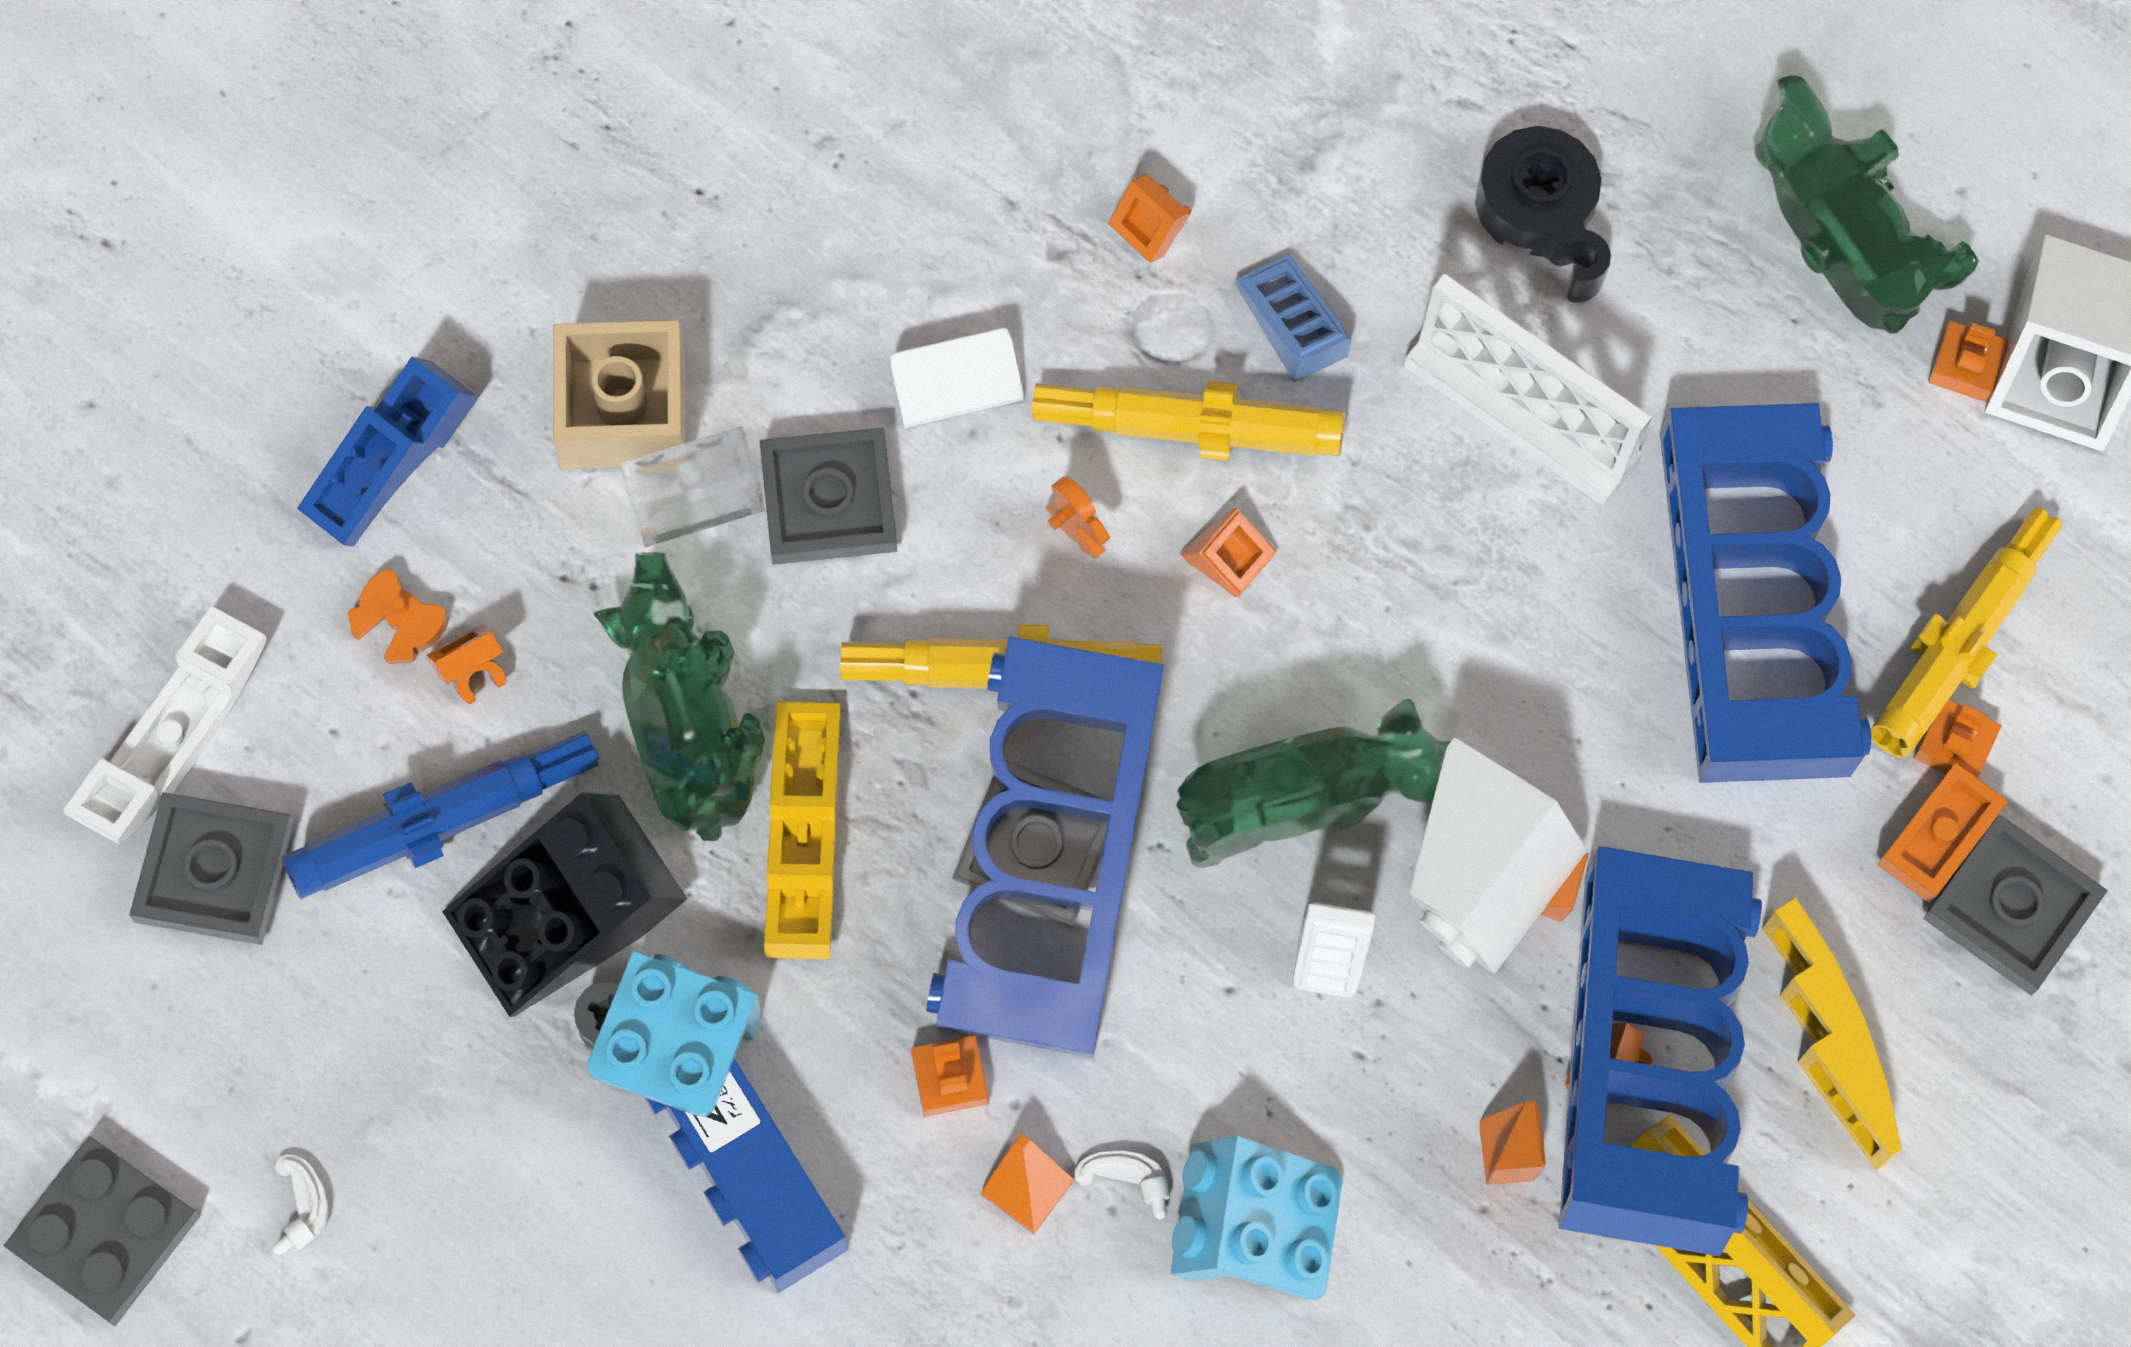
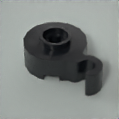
(1549, 223)

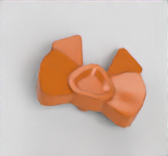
(1074, 515)
(415, 623)

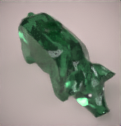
(1846, 216)
(676, 704)
(1306, 784)

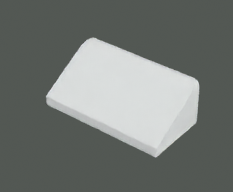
(955, 377)

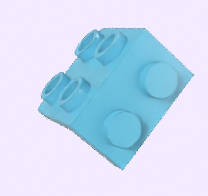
(673, 1033)
(1256, 1217)

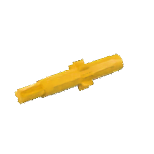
(1212, 420)
(1957, 647)
(960, 660)

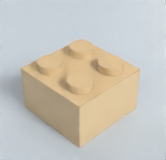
(617, 391)

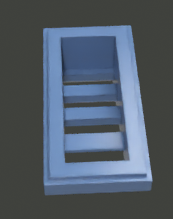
(1297, 359)

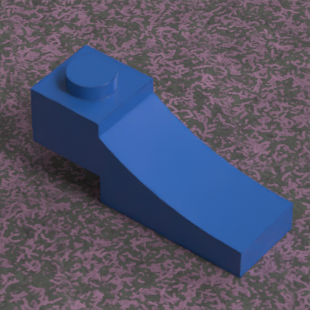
(386, 449)

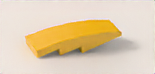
(802, 830)
(1844, 1057)

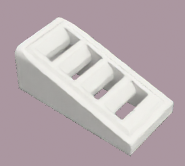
(1332, 949)

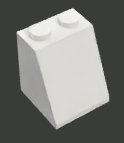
(2068, 346)
(1489, 858)

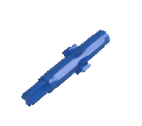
(419, 822)

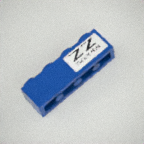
(757, 1184)

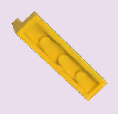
(1765, 1258)

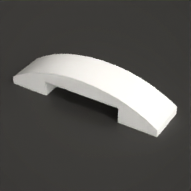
(173, 730)

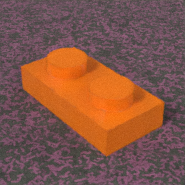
(1942, 833)

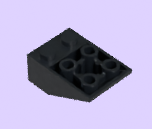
(564, 901)

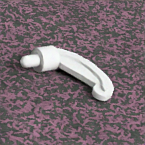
(1129, 1168)
(310, 1203)

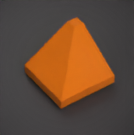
(1230, 552)
(1027, 1184)

